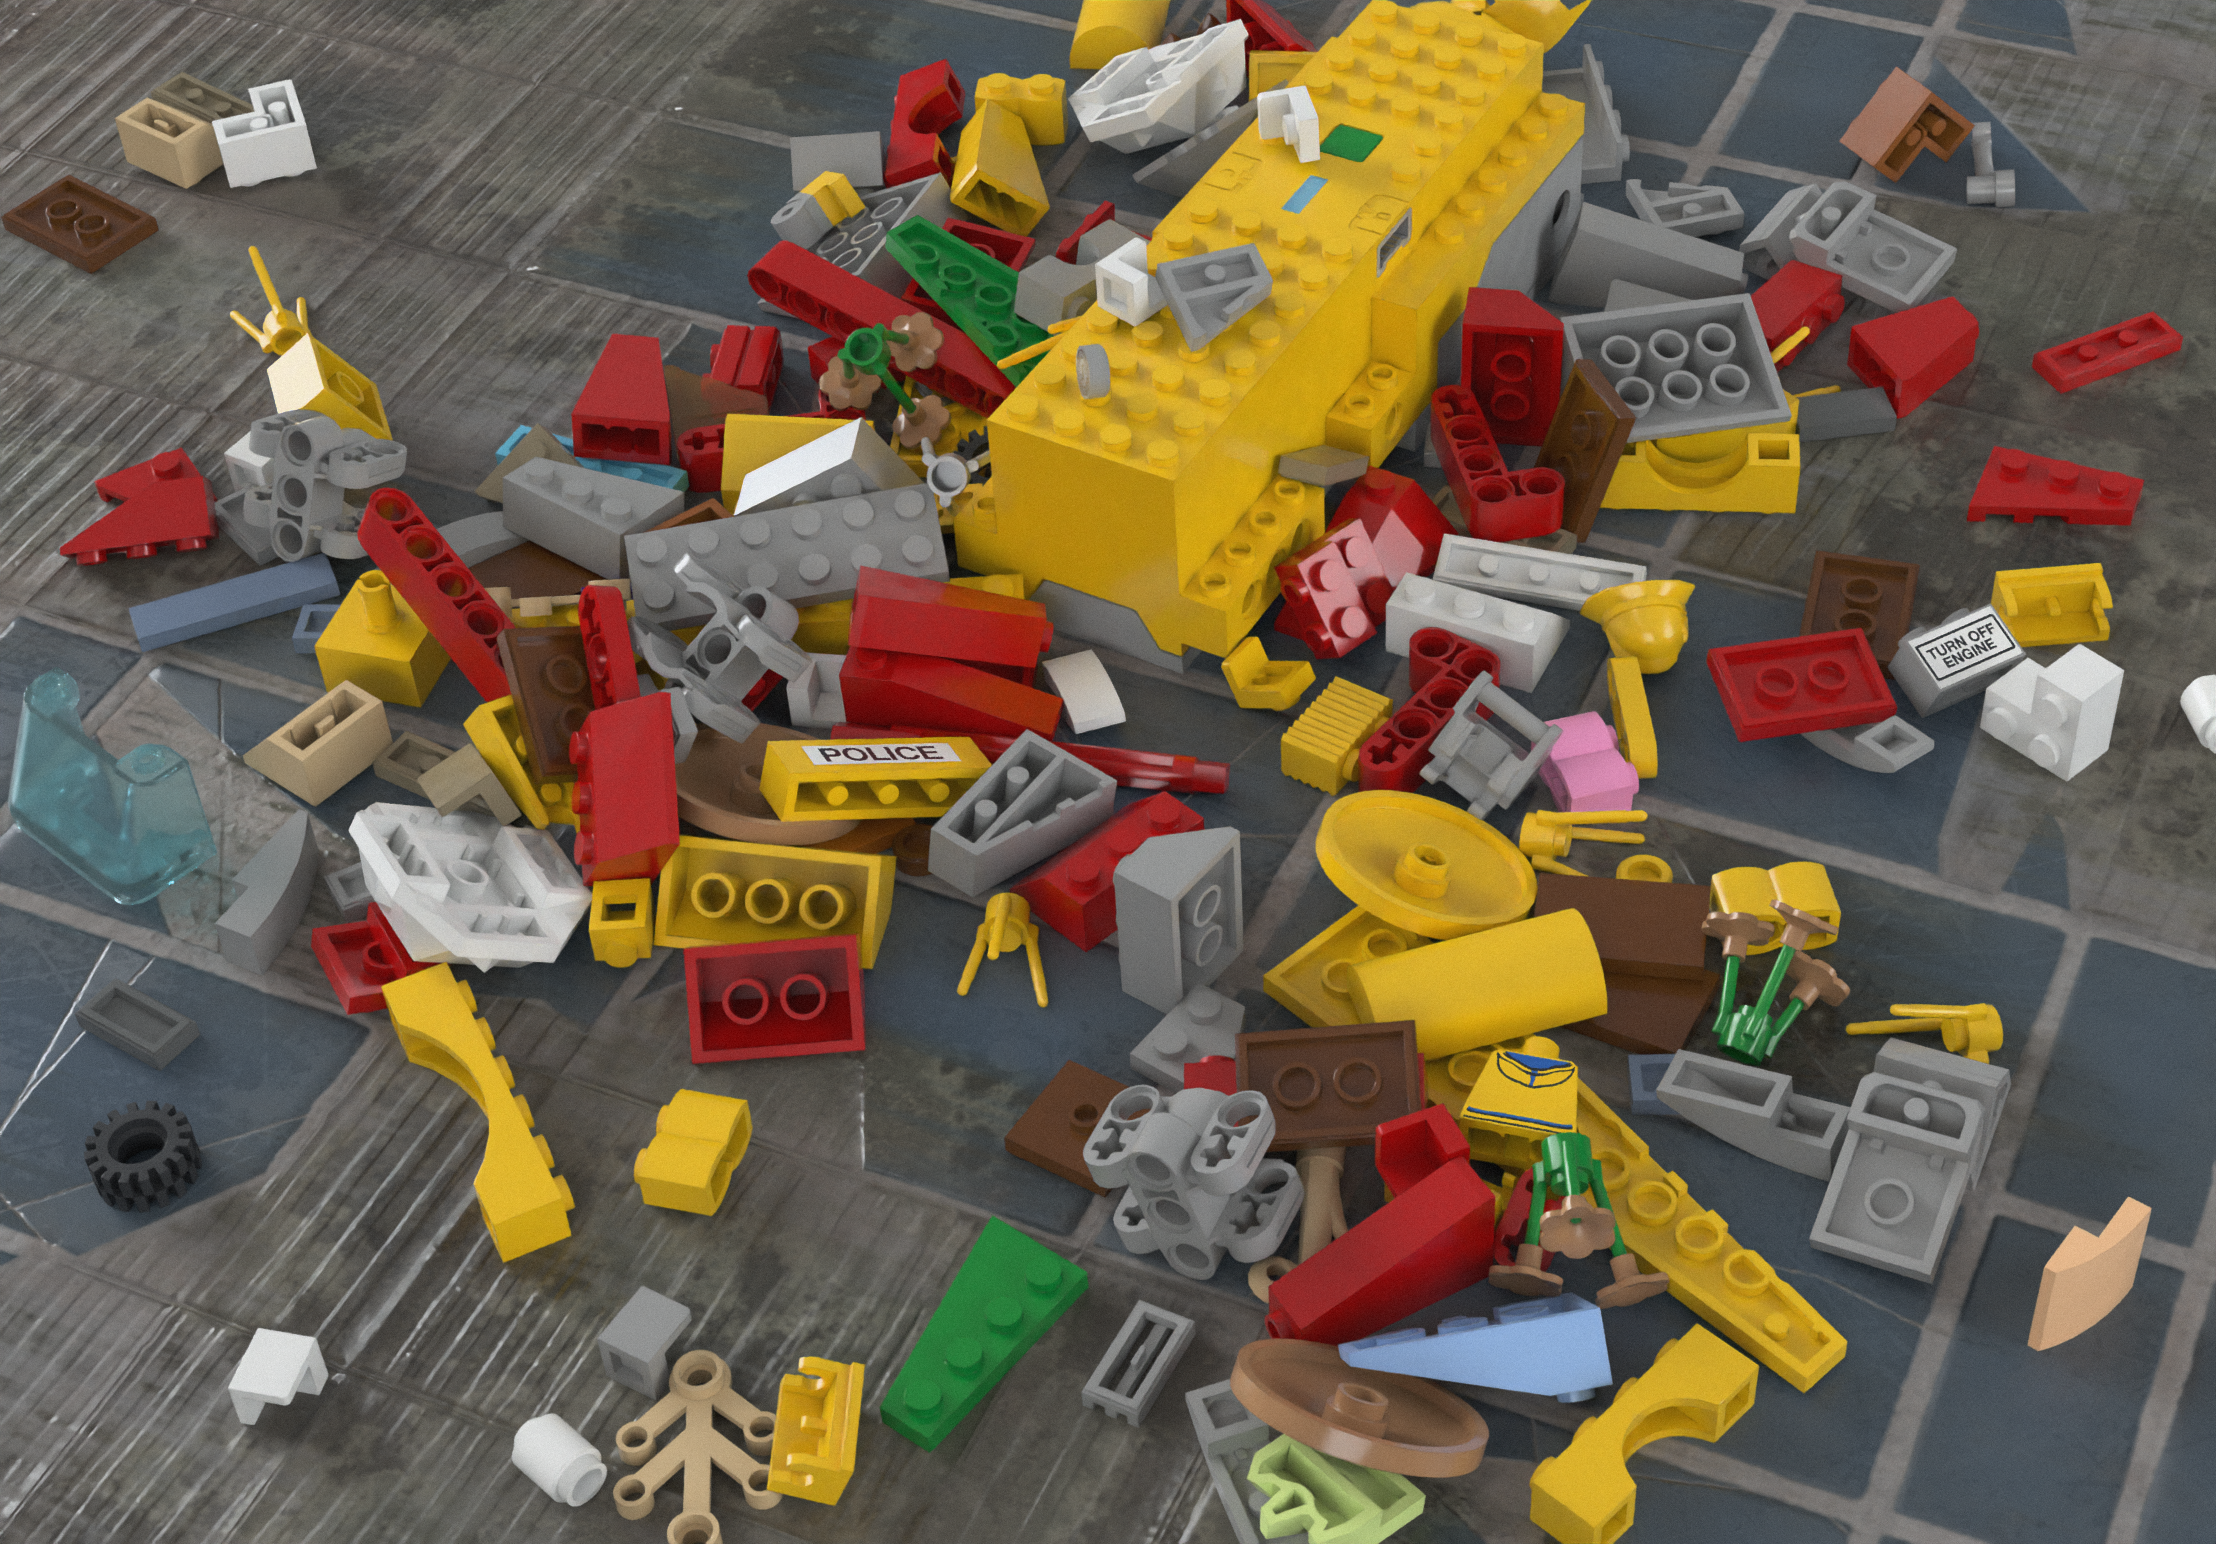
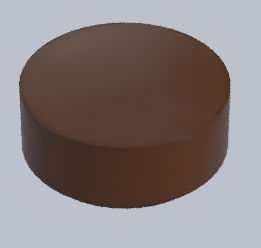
(912, 849)

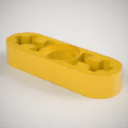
(1632, 715)

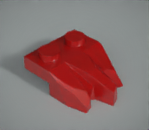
(362, 959)

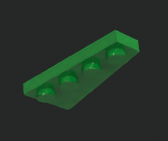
(980, 1330)

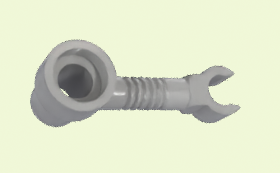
(1988, 185)

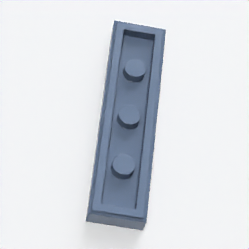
(234, 602)

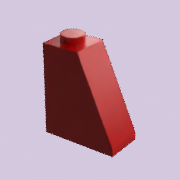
(1913, 351)

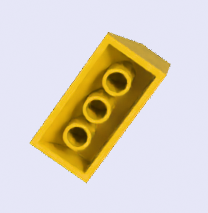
(759, 892)

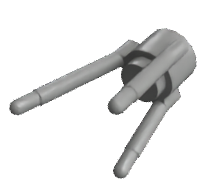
(949, 473)

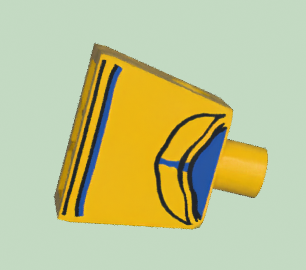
(1520, 1104)

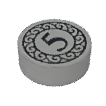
(1092, 371)

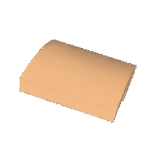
(2088, 1276)

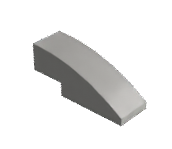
(270, 897)
(1756, 1112)

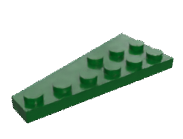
(970, 289)

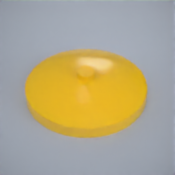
(1424, 864)

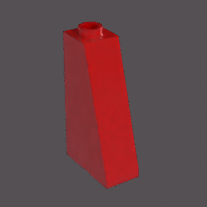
(625, 405)
(945, 620)
(1391, 1263)

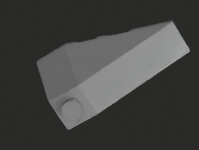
(1188, 162)

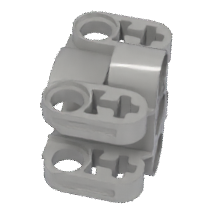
(309, 481)
(730, 652)
(1194, 1176)

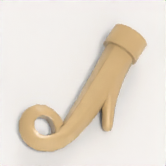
(1319, 1214)

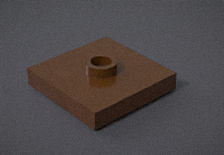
(1062, 1121)

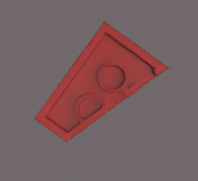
(2044, 486)

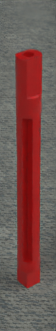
(1126, 766)

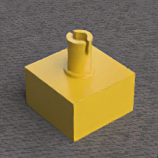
(321, 381)
(380, 645)

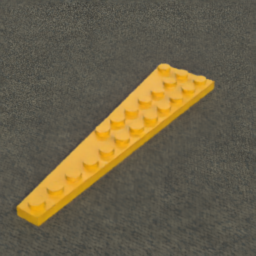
(1652, 1207)

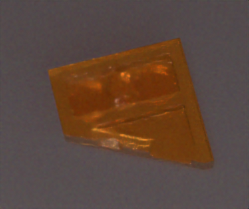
(705, 401)

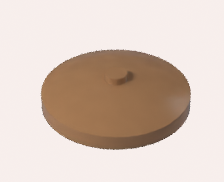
(723, 796)
(1358, 1413)

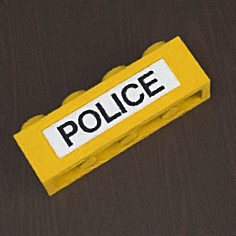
(869, 777)

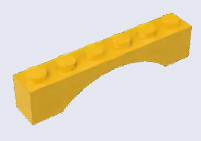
(513, 1186)

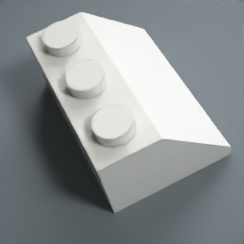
(1514, 632)

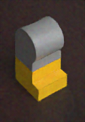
(817, 209)

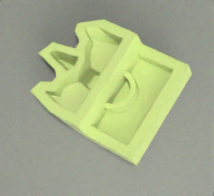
(1329, 1496)

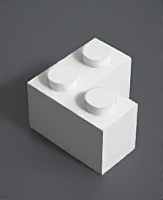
(266, 141)
(2056, 712)

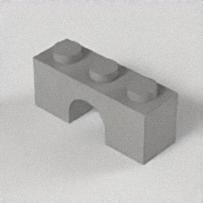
(1059, 290)

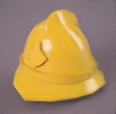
(1643, 620)

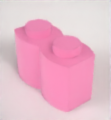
(1587, 768)

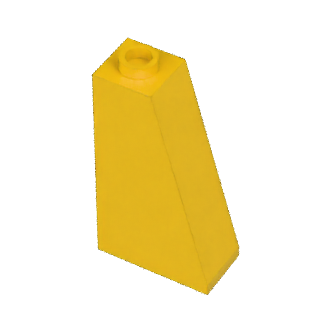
(998, 171)

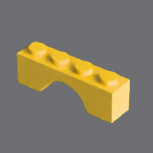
(1752, 478)
(1690, 1391)

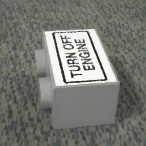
(1954, 659)

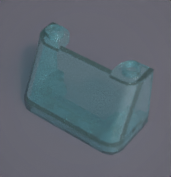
(113, 821)

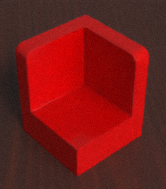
(1417, 1146)

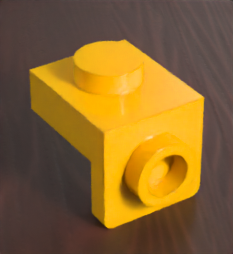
(1264, 682)

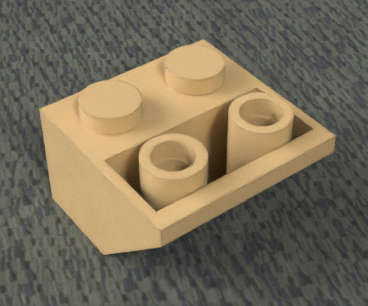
(169, 142)
(324, 744)

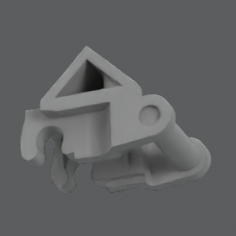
(1480, 758)

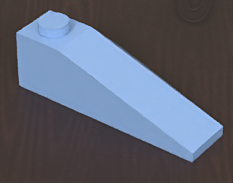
(1529, 1347)

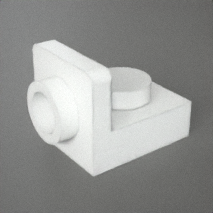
(1292, 116)

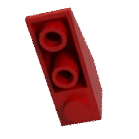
(158, 516)

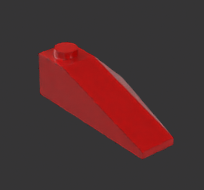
(1400, 524)
(941, 694)

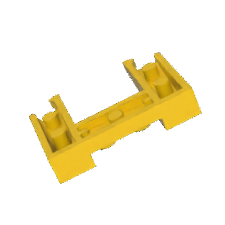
(500, 743)

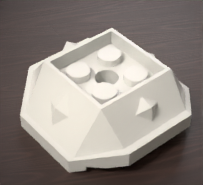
(1163, 91)
(469, 886)

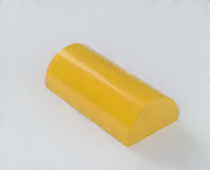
(1116, 28)
(1486, 984)

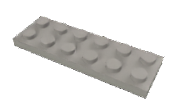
(796, 552)

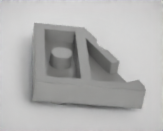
(1213, 290)

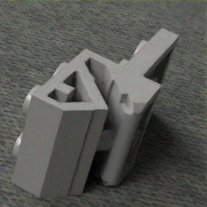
(1850, 238)
(1908, 1157)

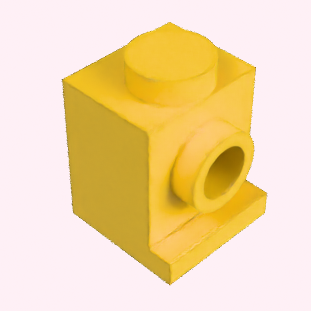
(622, 935)

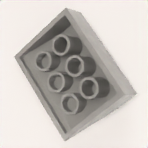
(860, 241)
(1682, 365)

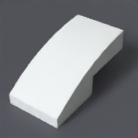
(1086, 691)

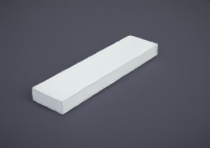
(1529, 572)

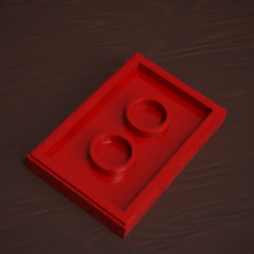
(1800, 684)

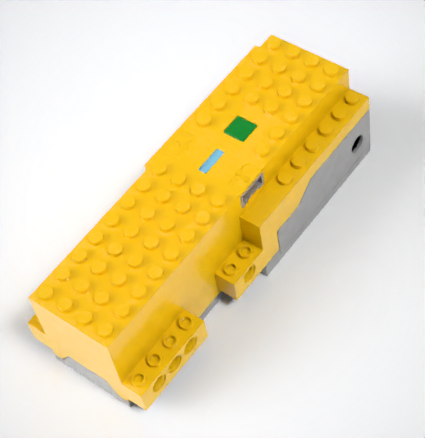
(1164, 501)

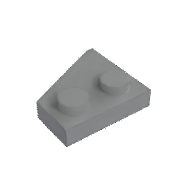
(1687, 208)
(1195, 1028)

